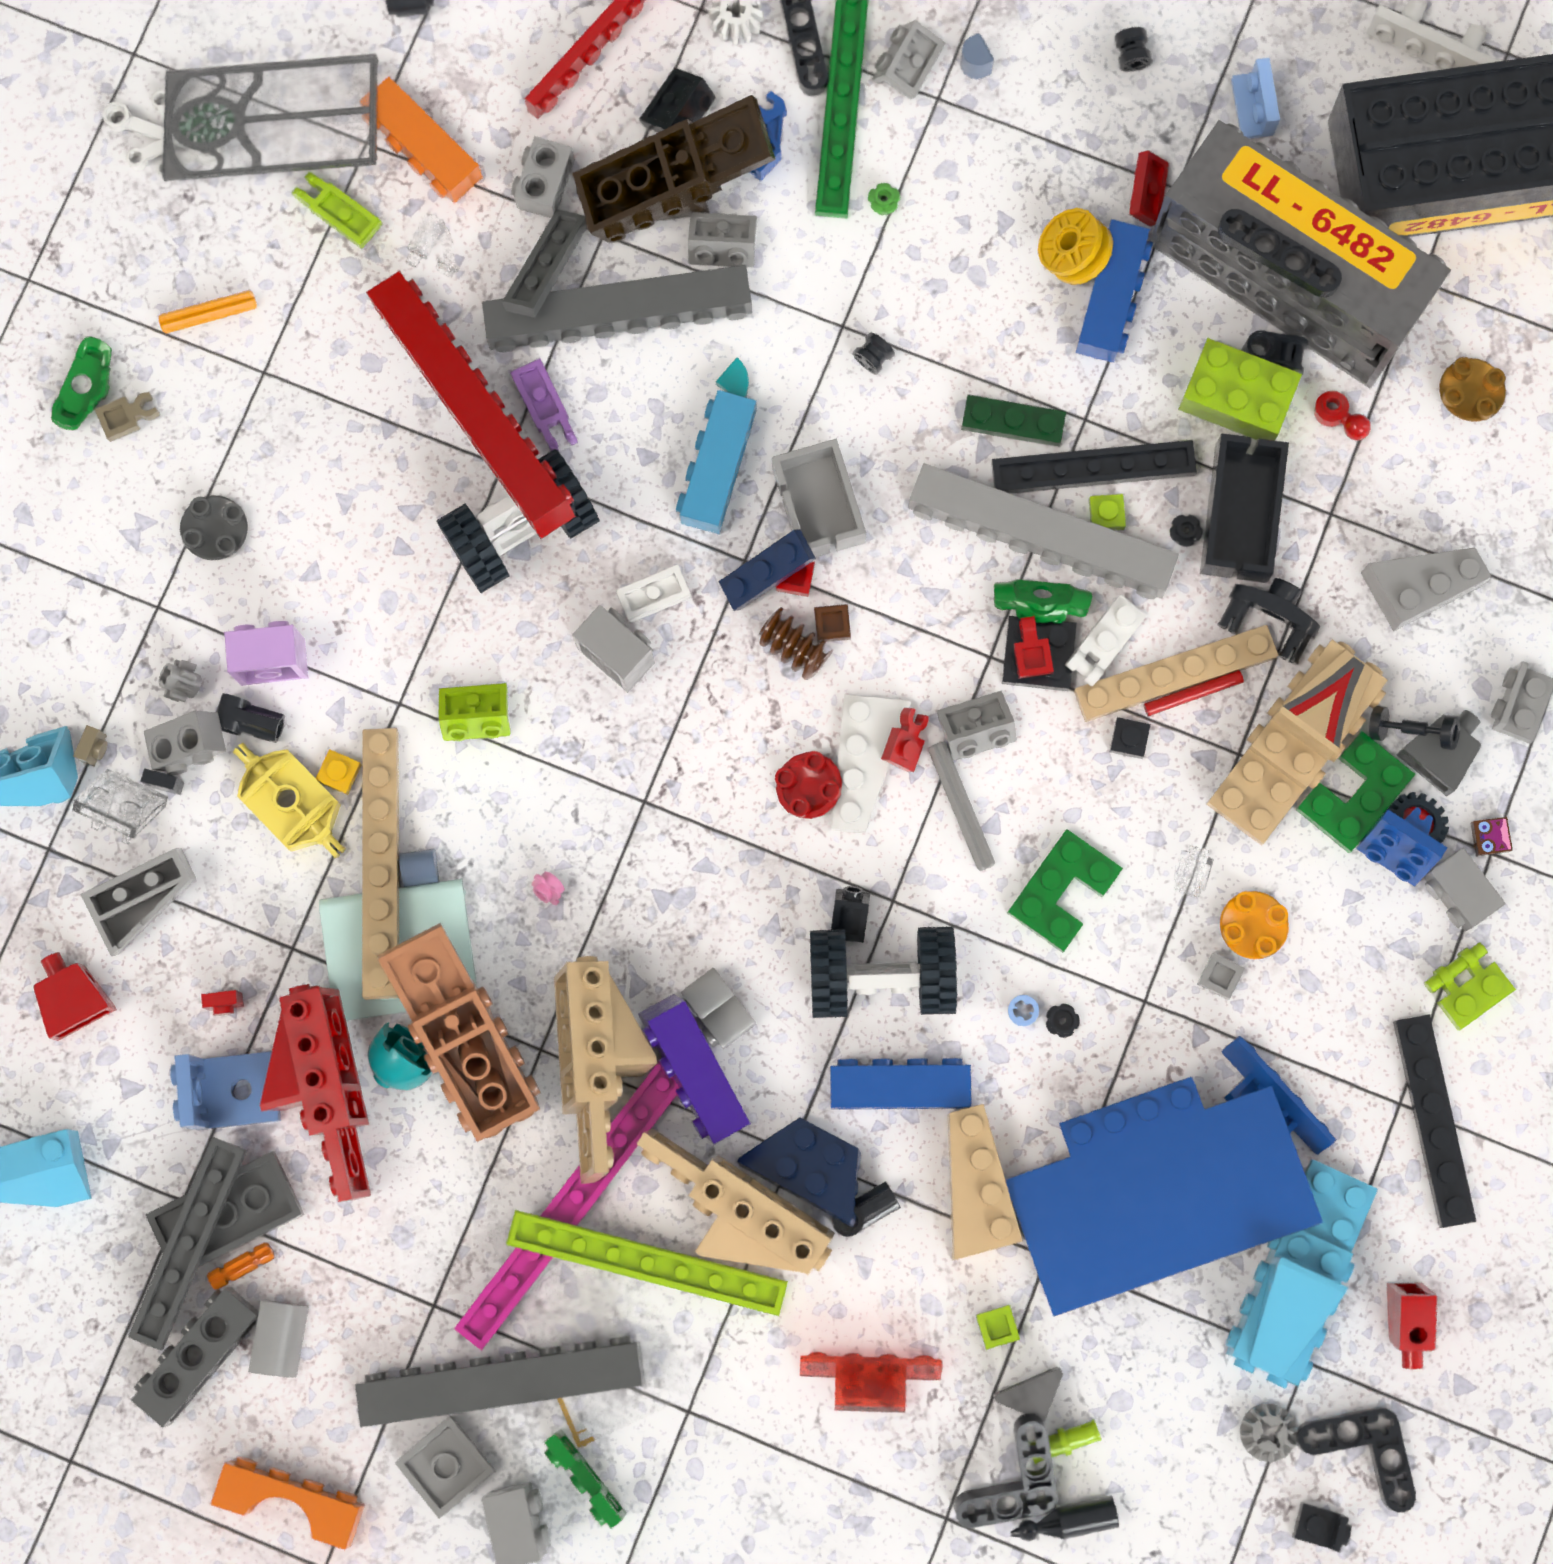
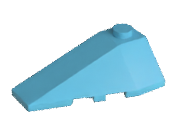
(40, 771)
(44, 1171)

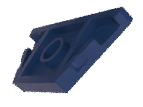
(809, 1166)

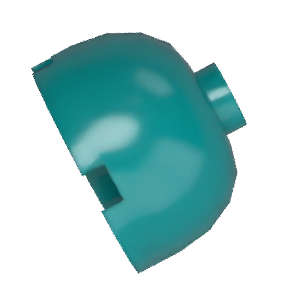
(397, 1059)

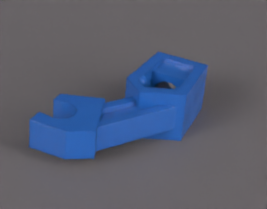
(774, 123)

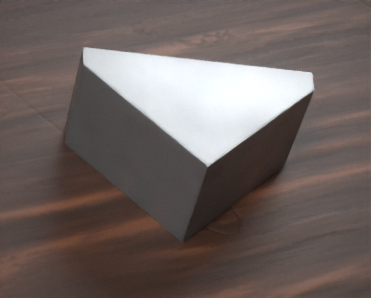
(1033, 1394)

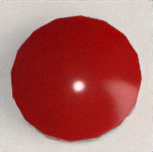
(808, 785)

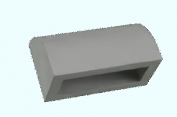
(278, 1339)

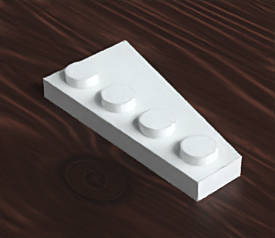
(863, 738)

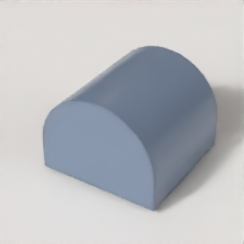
(976, 58)
(419, 867)

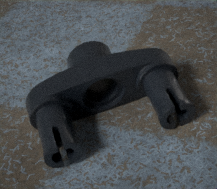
(1279, 604)

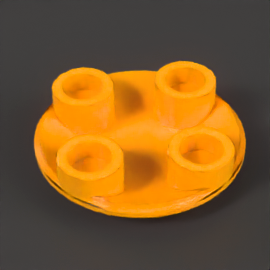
(1254, 925)

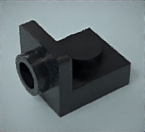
(851, 912)
(1322, 1527)

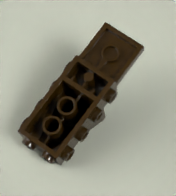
(672, 171)

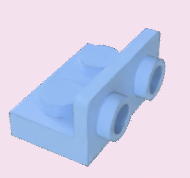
(1256, 101)

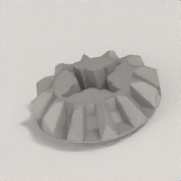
(1252, 1429)

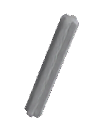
(961, 806)

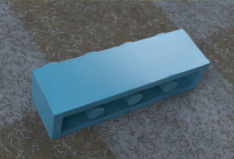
(718, 461)

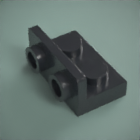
(678, 99)

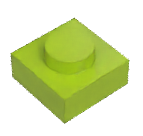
(1108, 511)
(997, 1327)

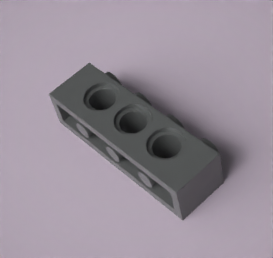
(167, 1406)

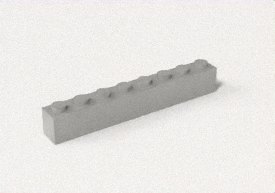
(1042, 532)

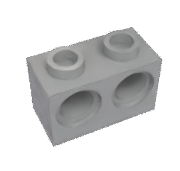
(550, 178)
(185, 742)

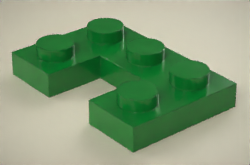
(1352, 820)
(1037, 902)
(604, 1506)

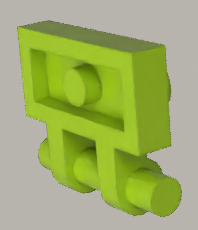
(1474, 996)

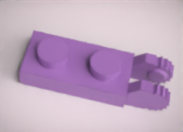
(542, 401)

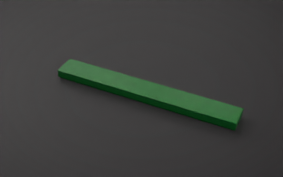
(841, 108)

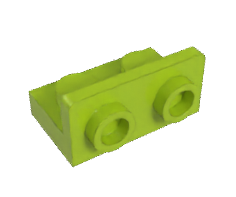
(474, 712)

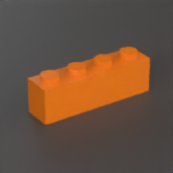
(424, 143)

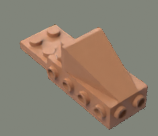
(460, 1034)

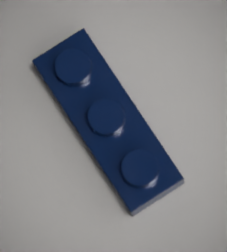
(767, 570)

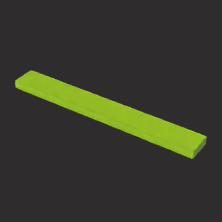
(646, 1262)

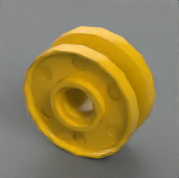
(1075, 246)

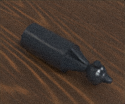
(1072, 1520)

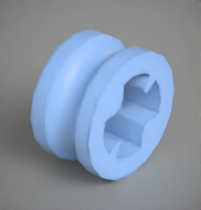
(1020, 1020)

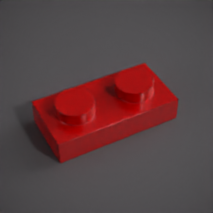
(1148, 187)

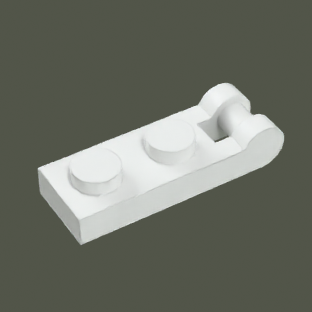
(1106, 639)

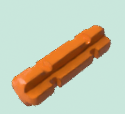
(240, 1266)

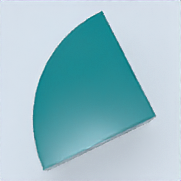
(734, 379)

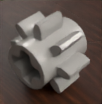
(180, 680)

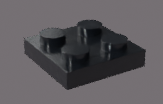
(1061, 643)

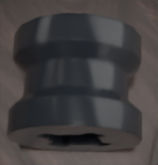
(873, 353)

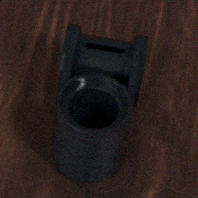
(1278, 348)

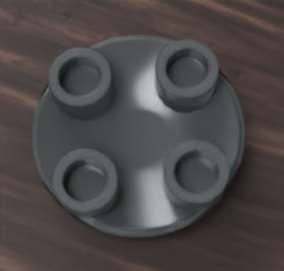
(213, 527)

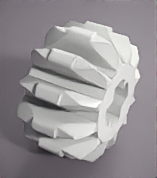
(738, 27)

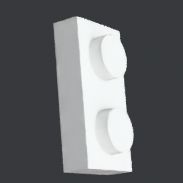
(653, 593)

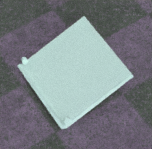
(418, 910)

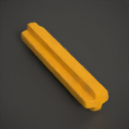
(207, 311)

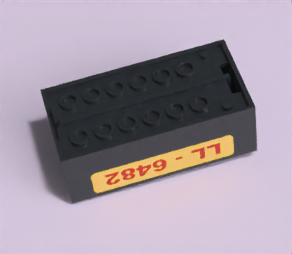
(1448, 146)

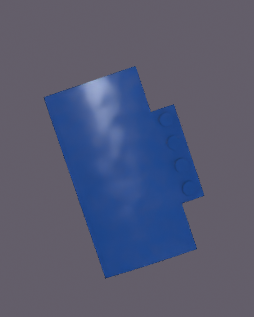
(1160, 1192)

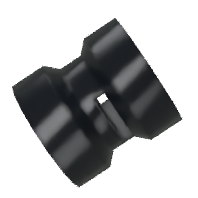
(1133, 50)

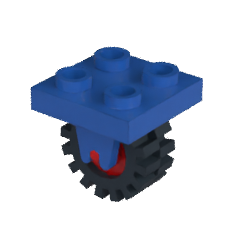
(1407, 837)

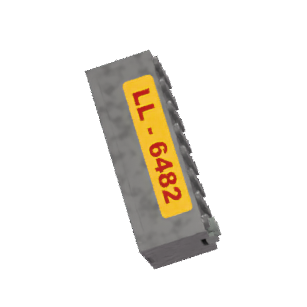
(1383, 274)

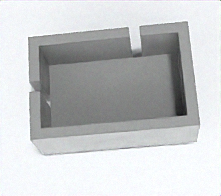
(819, 497)

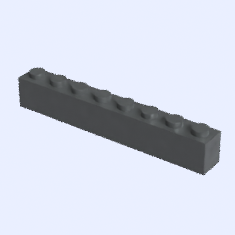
(621, 308)
(500, 1383)

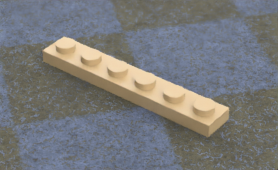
(1176, 673)

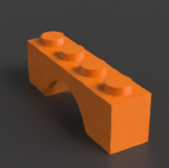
(330, 1516)

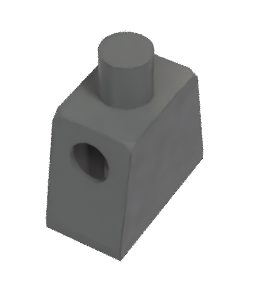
(1442, 766)

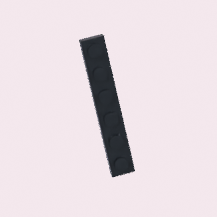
(1094, 467)
(1434, 1121)

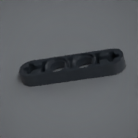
(801, 34)
(1282, 248)

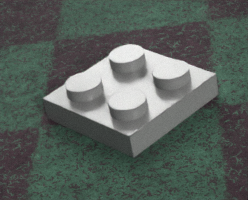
(445, 1466)

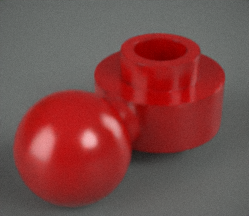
(1355, 426)

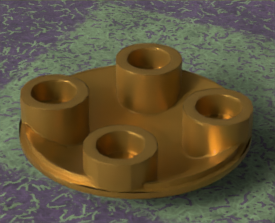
(1472, 389)

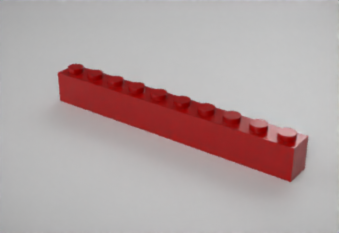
(471, 405)

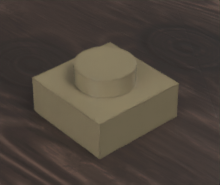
(91, 746)

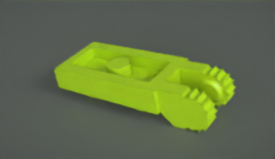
(339, 211)

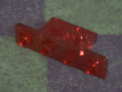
(870, 1382)

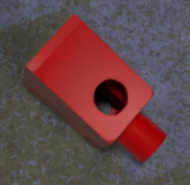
(69, 997)
(1411, 1308)

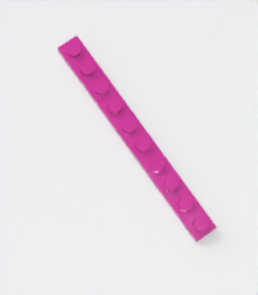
(567, 1206)

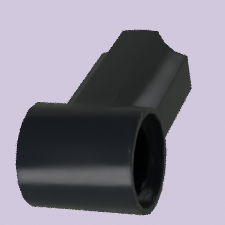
(240, 717)
(871, 1208)

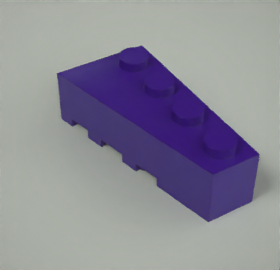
(694, 1068)

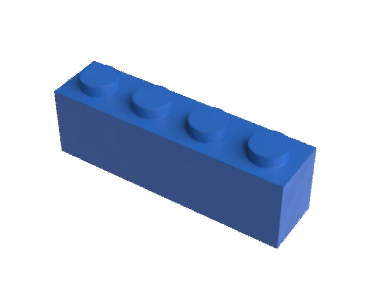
(1112, 293)
(900, 1086)

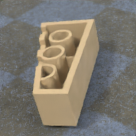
(978, 1190)

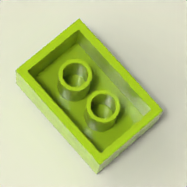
(1240, 391)

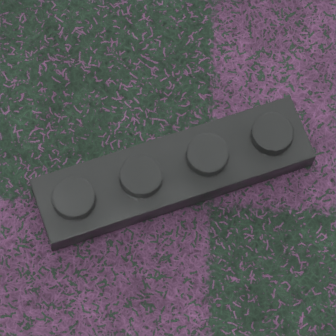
(545, 263)

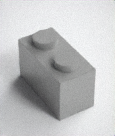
(1463, 890)

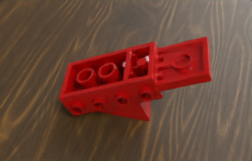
(317, 1070)

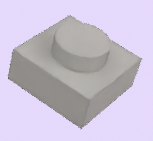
(1220, 976)

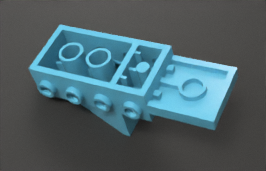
(1301, 1282)

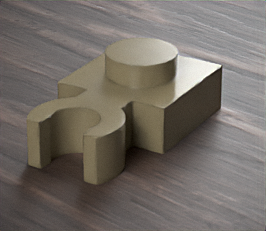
(121, 417)

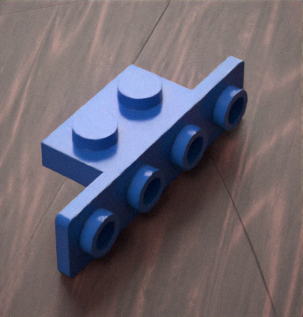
(1259, 1076)

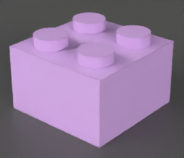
(266, 653)

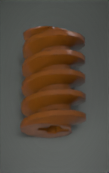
(793, 644)

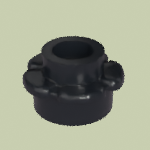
(1179, 536)
(1055, 1027)

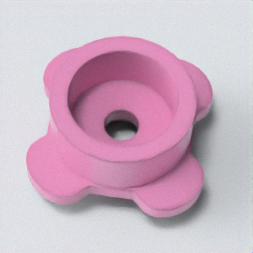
(548, 887)

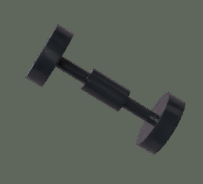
(1448, 732)

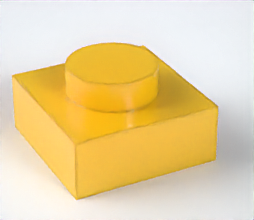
(338, 772)

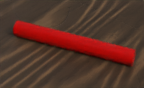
(1193, 693)

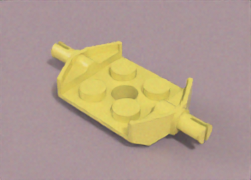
(311, 815)

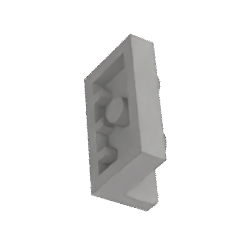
(908, 58)
(722, 239)
(1523, 703)
(977, 725)

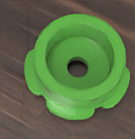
(884, 207)

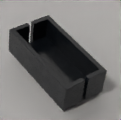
(1244, 508)

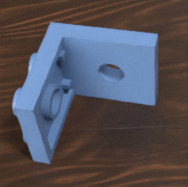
(208, 1095)

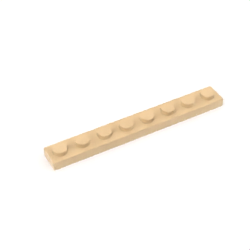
(379, 857)

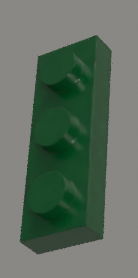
(1013, 420)

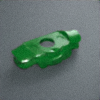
(90, 360)
(1064, 601)

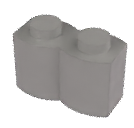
(718, 1009)

